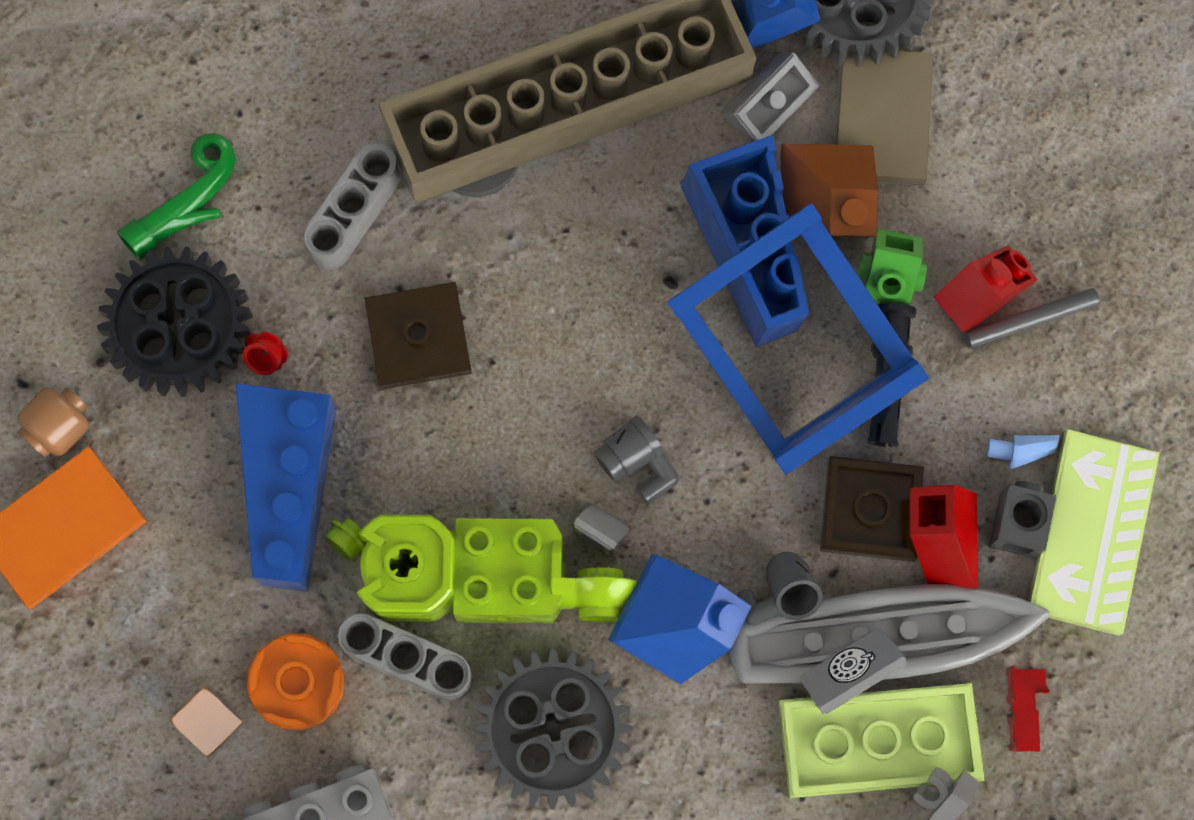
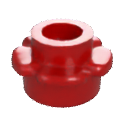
(264, 353)

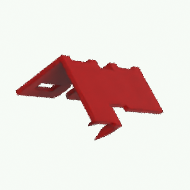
(1025, 717)

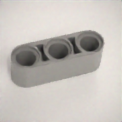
(352, 185)
(389, 640)

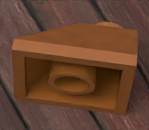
(836, 181)

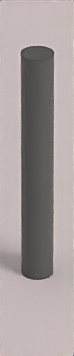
(1031, 318)

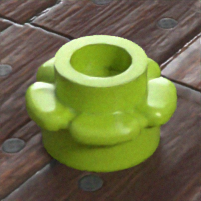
(345, 539)

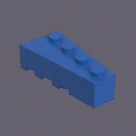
(736, 203)
(284, 472)

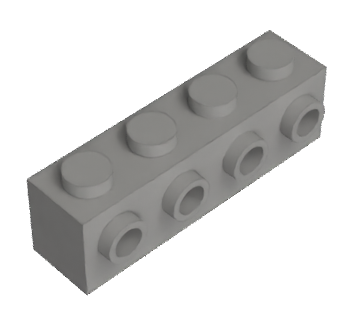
(353, 797)

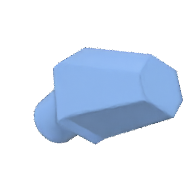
(1022, 449)

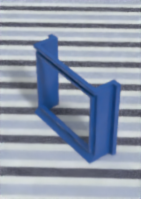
(851, 412)

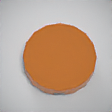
(295, 682)

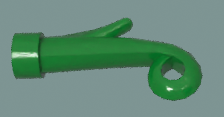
(183, 208)

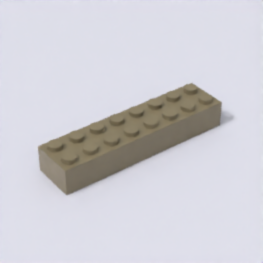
(565, 92)

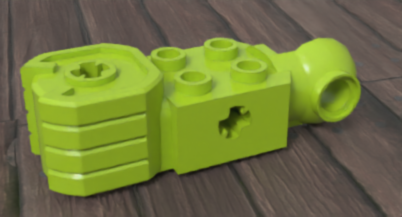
(481, 573)

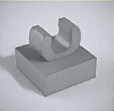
(952, 796)

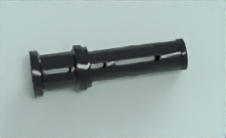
(886, 423)

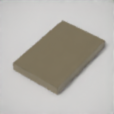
(890, 110)

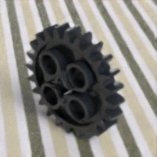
(133, 327)

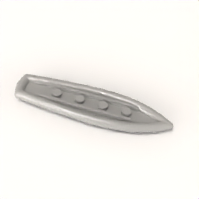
(929, 623)

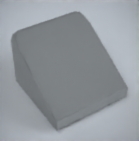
(600, 530)

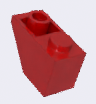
(985, 287)
(945, 534)

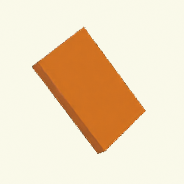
(63, 527)

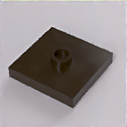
(417, 335)
(869, 508)

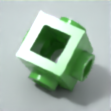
(893, 267)

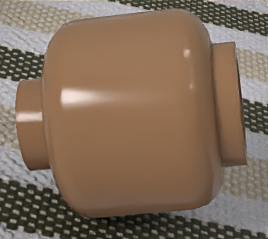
(53, 421)

